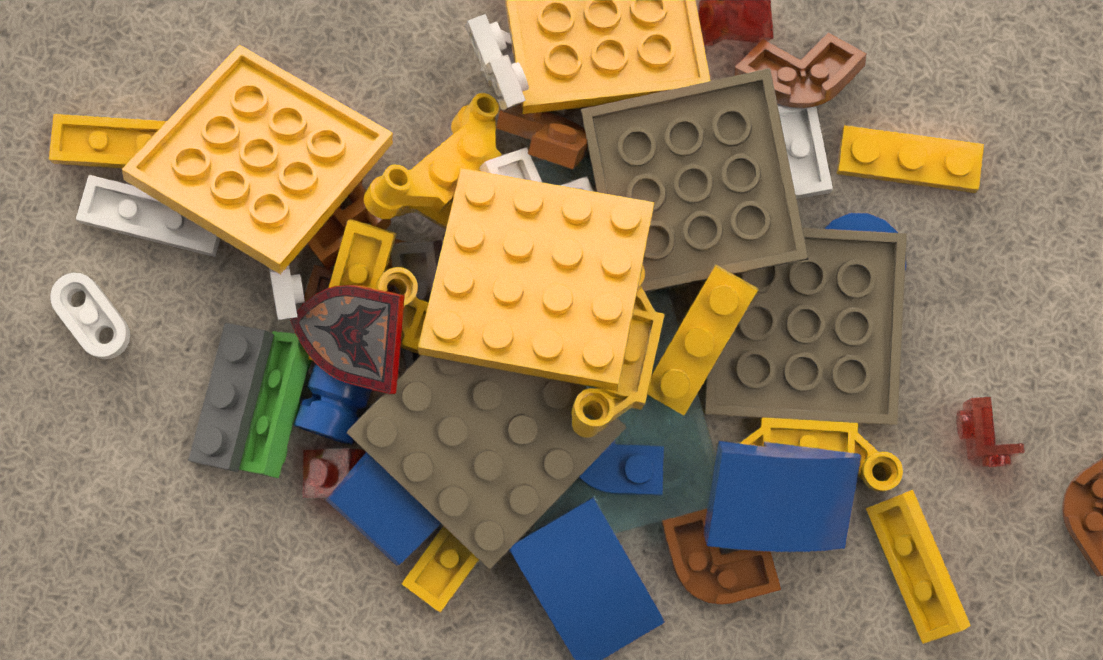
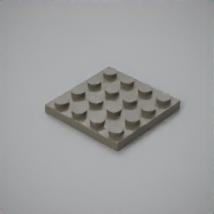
(711, 167)
(819, 335)
(480, 447)

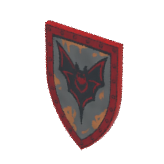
(354, 334)

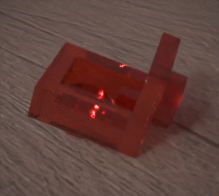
(735, 20)
(977, 427)
(326, 469)

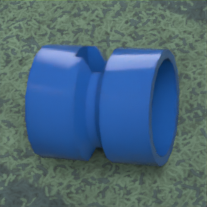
(331, 407)

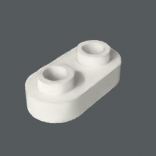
(91, 317)

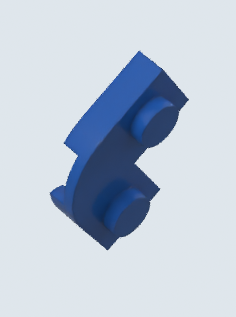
(627, 470)

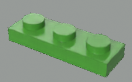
(276, 406)

